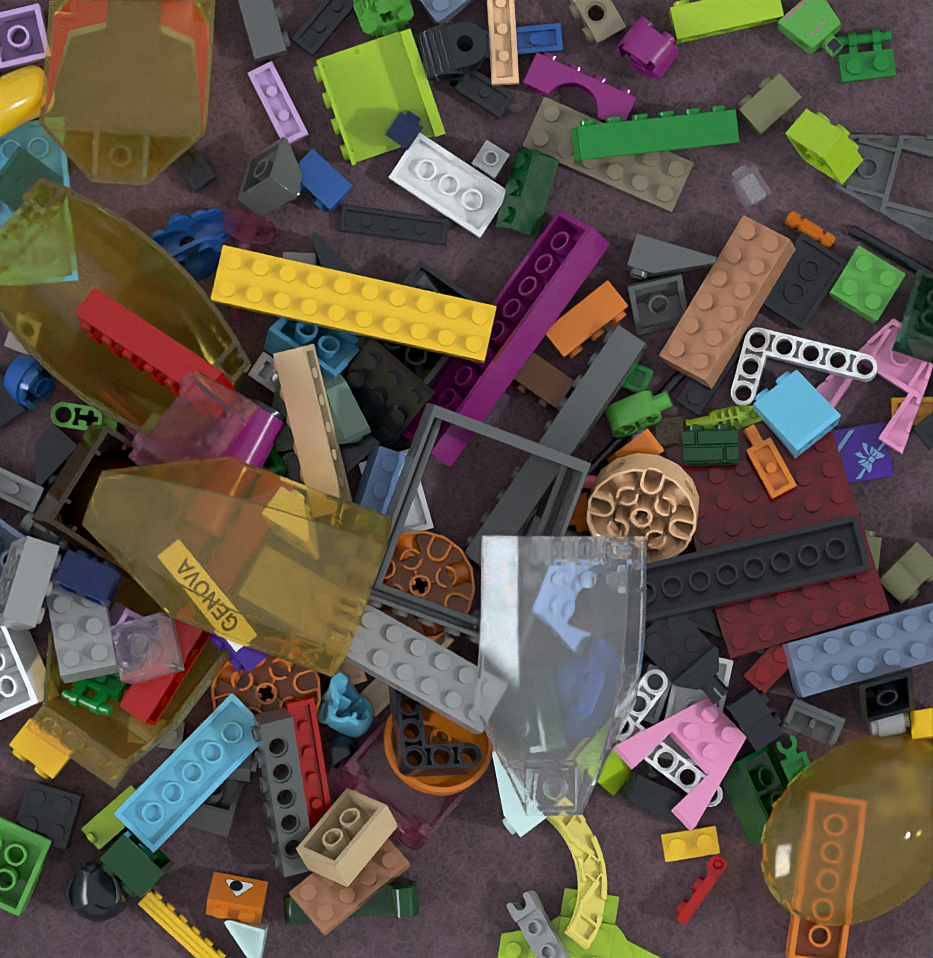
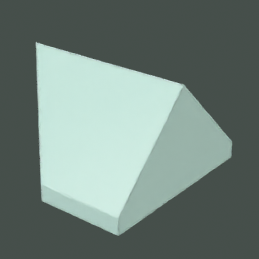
(248, 936)

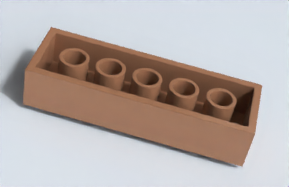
(727, 301)

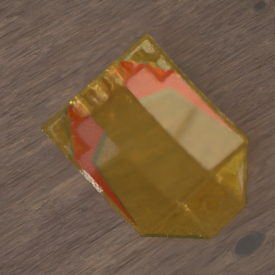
(127, 83)

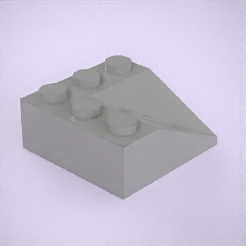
(26, 582)

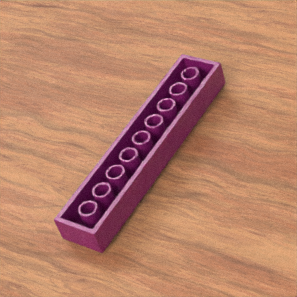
(522, 318)

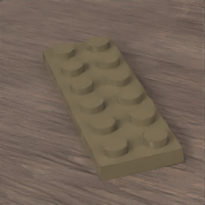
(648, 176)

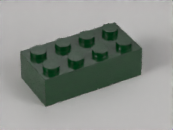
(135, 864)

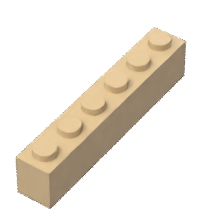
(311, 421)

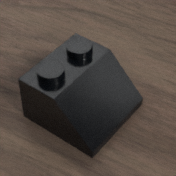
(884, 695)

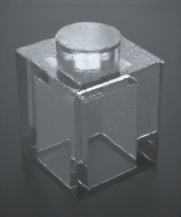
(749, 186)

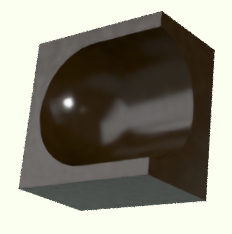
(72, 491)

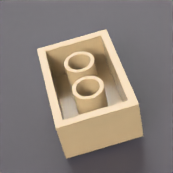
(347, 837)

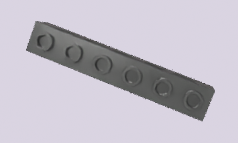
(267, 728)

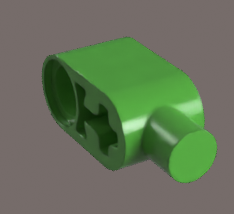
(85, 411)
(636, 412)

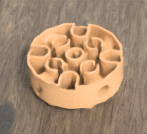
(645, 498)

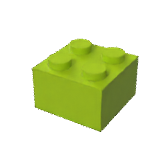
(825, 145)

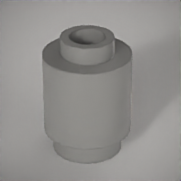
(890, 725)

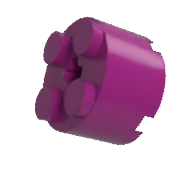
(648, 49)

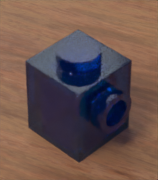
(404, 128)

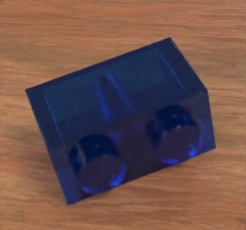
(88, 578)

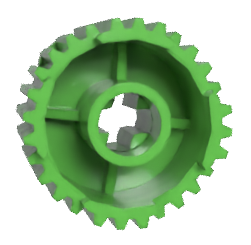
(383, 16)

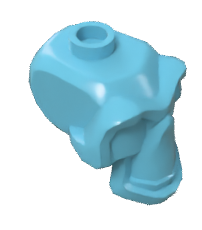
(345, 708)

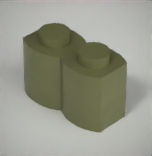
(908, 573)

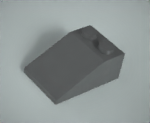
(657, 258)

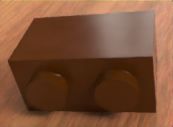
(543, 381)

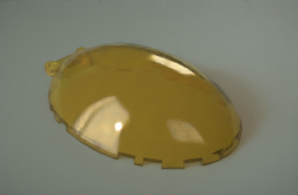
(853, 831)

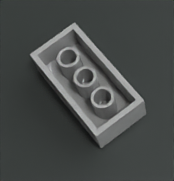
(80, 635)

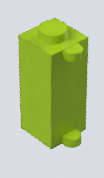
(106, 824)

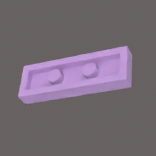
(277, 103)

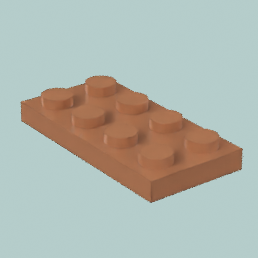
(331, 903)

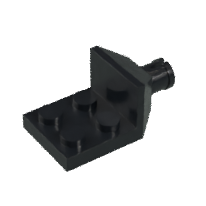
(684, 655)

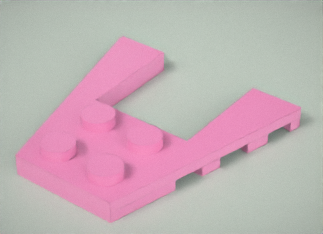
(900, 370)
(705, 737)

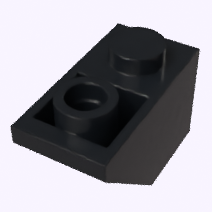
(52, 454)

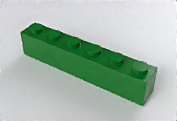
(654, 134)

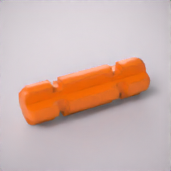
(810, 229)

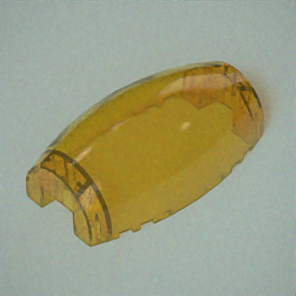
(67, 232)

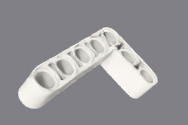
(795, 357)
(678, 762)

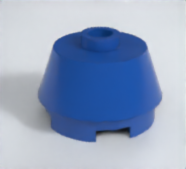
(28, 381)

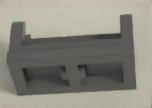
(813, 722)

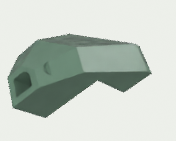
(346, 415)

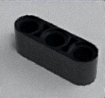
(652, 796)

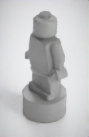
(29, 527)

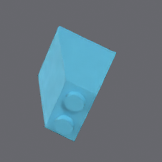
(795, 412)

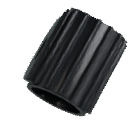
(440, 50)

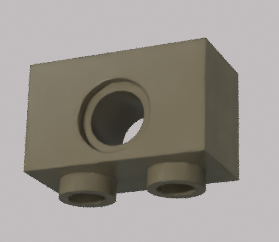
(602, 30)

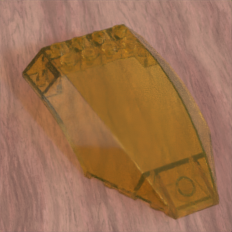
(244, 553)

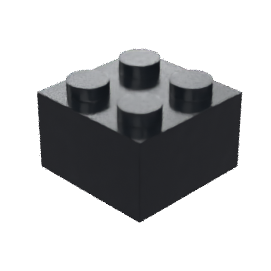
(50, 811)

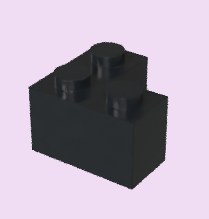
(754, 718)

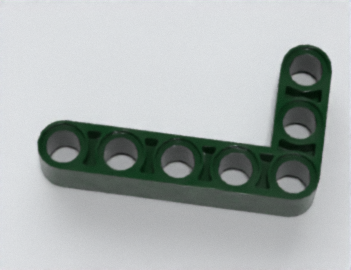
(394, 898)

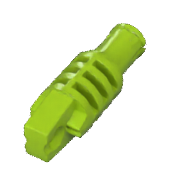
(737, 416)

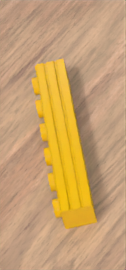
(178, 926)

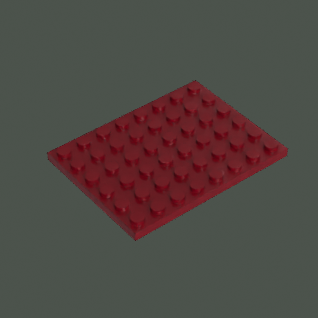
(738, 509)

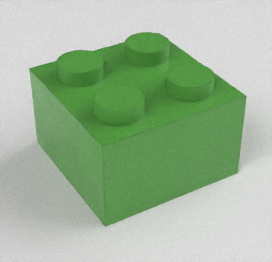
(866, 284)

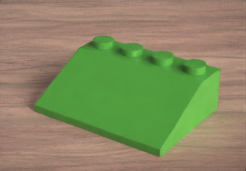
(20, 864)

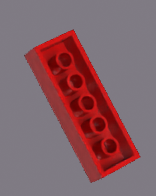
(141, 343)

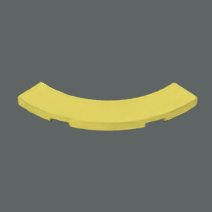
(590, 876)

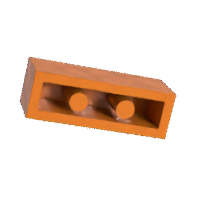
(586, 320)

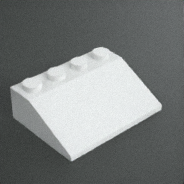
(20, 672)

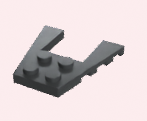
(874, 177)

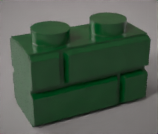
(710, 446)

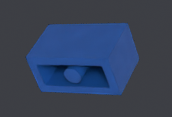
(323, 182)

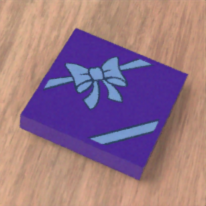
(863, 454)

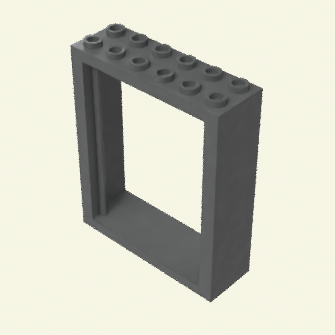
(553, 521)

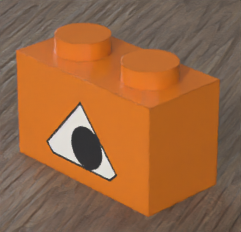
(236, 898)

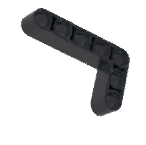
(418, 748)

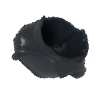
(96, 893)

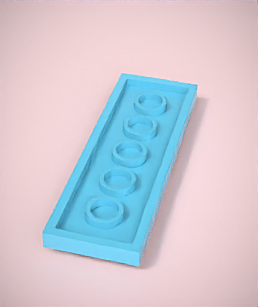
(190, 774)

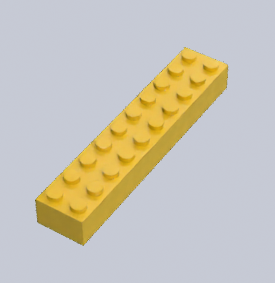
(353, 304)

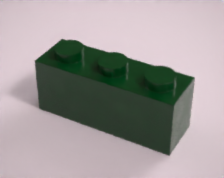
(527, 193)

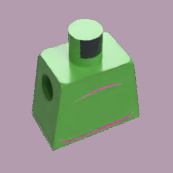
(812, 26)

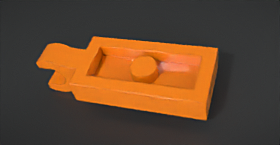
(768, 463)

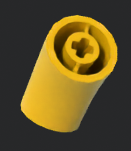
(20, 97)

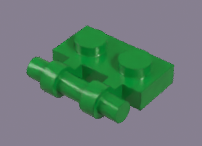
(866, 65)
(104, 687)

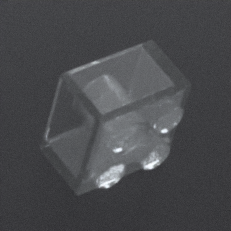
(147, 648)

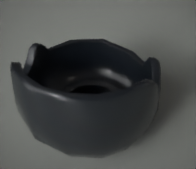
(338, 749)

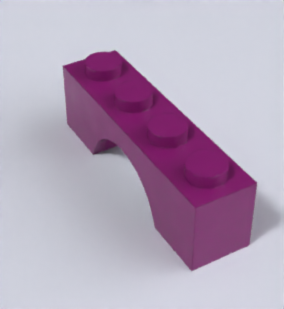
(549, 75)

